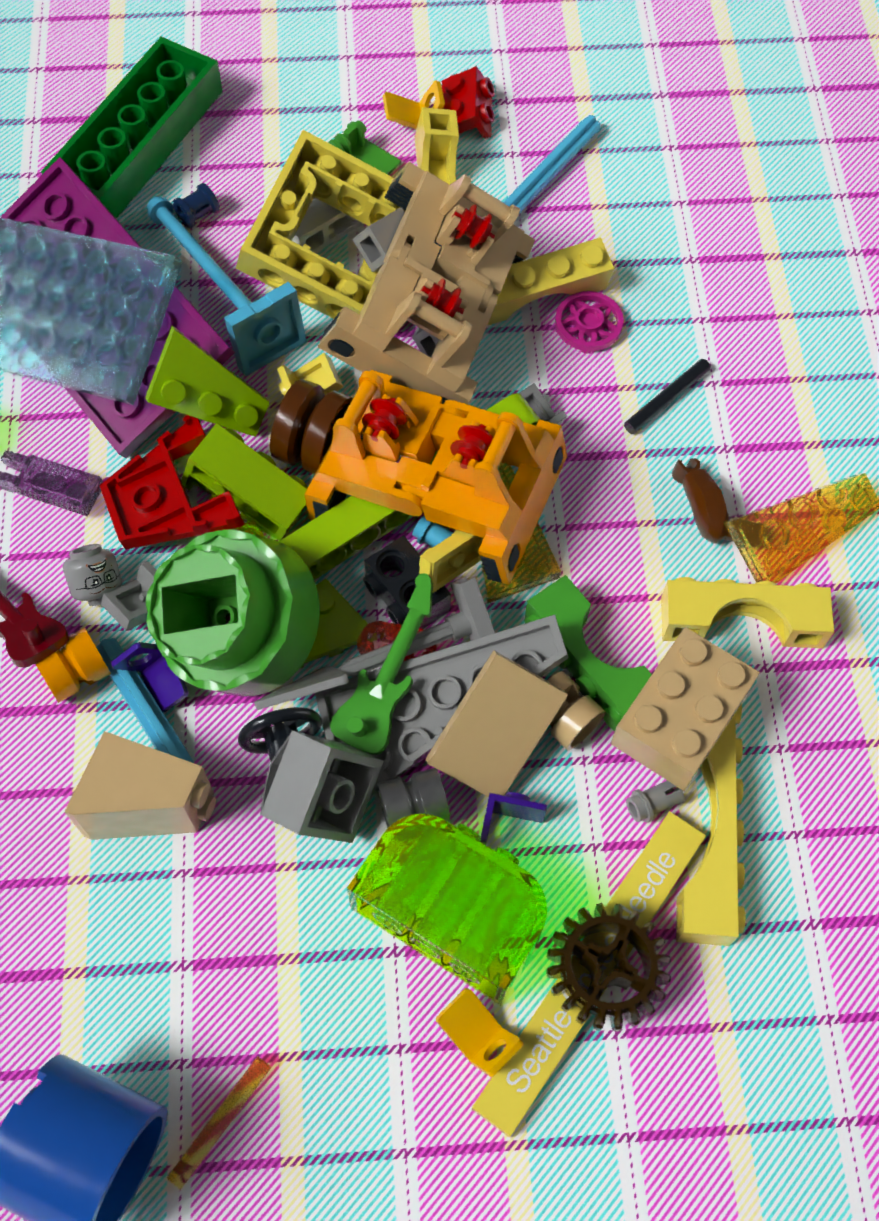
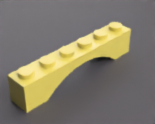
(709, 902)

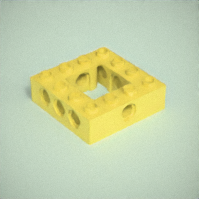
(338, 180)

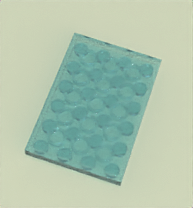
(80, 308)

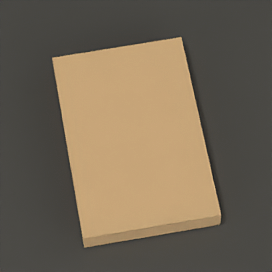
(496, 726)

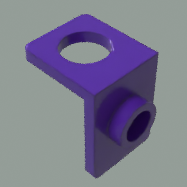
(158, 677)
(512, 805)

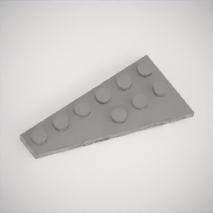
(440, 686)

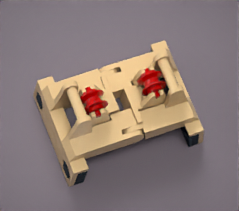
(439, 293)

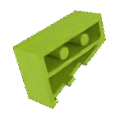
(254, 480)

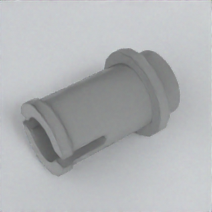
(653, 800)

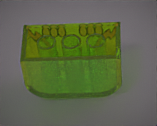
(452, 901)

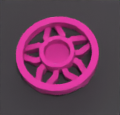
(589, 321)

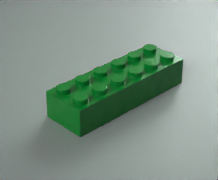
(142, 122)

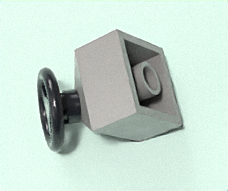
(312, 781)

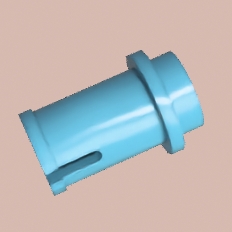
(430, 532)

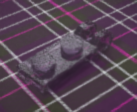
(50, 482)

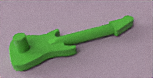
(367, 716)

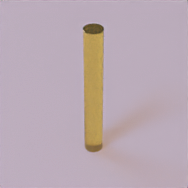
(218, 1123)

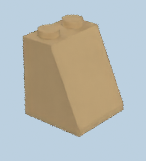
(139, 793)

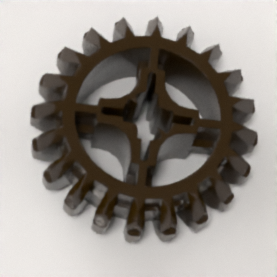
(627, 976)

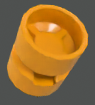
(73, 664)

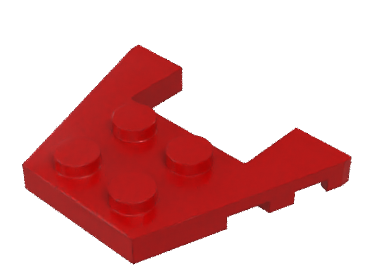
(150, 499)

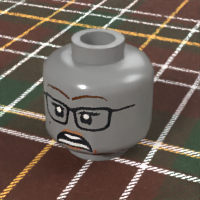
(91, 573)

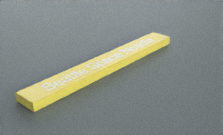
(552, 1029)

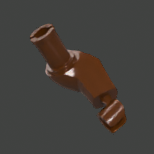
(705, 500)

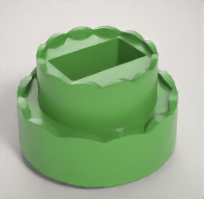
(269, 604)

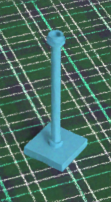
(257, 329)

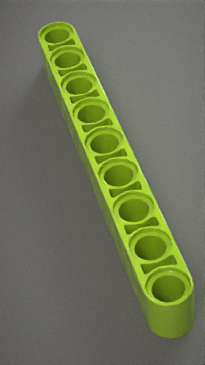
(359, 523)

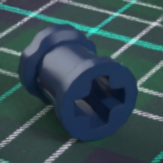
(196, 205)

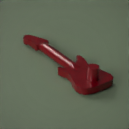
(28, 633)

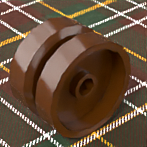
(306, 424)

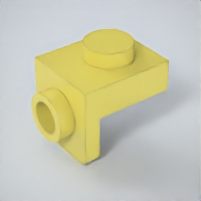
(319, 371)

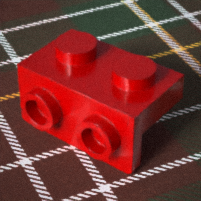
(472, 99)

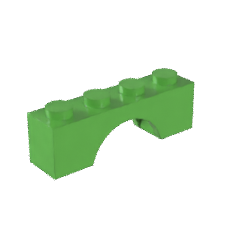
(607, 685)

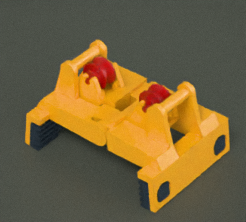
(463, 481)

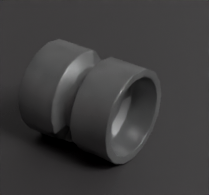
(419, 796)

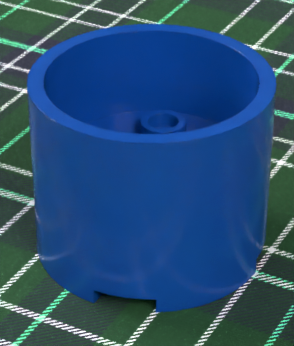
(77, 1145)

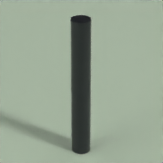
(667, 396)

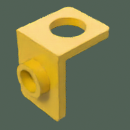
(407, 111)
(477, 1032)

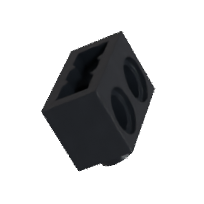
(398, 590)

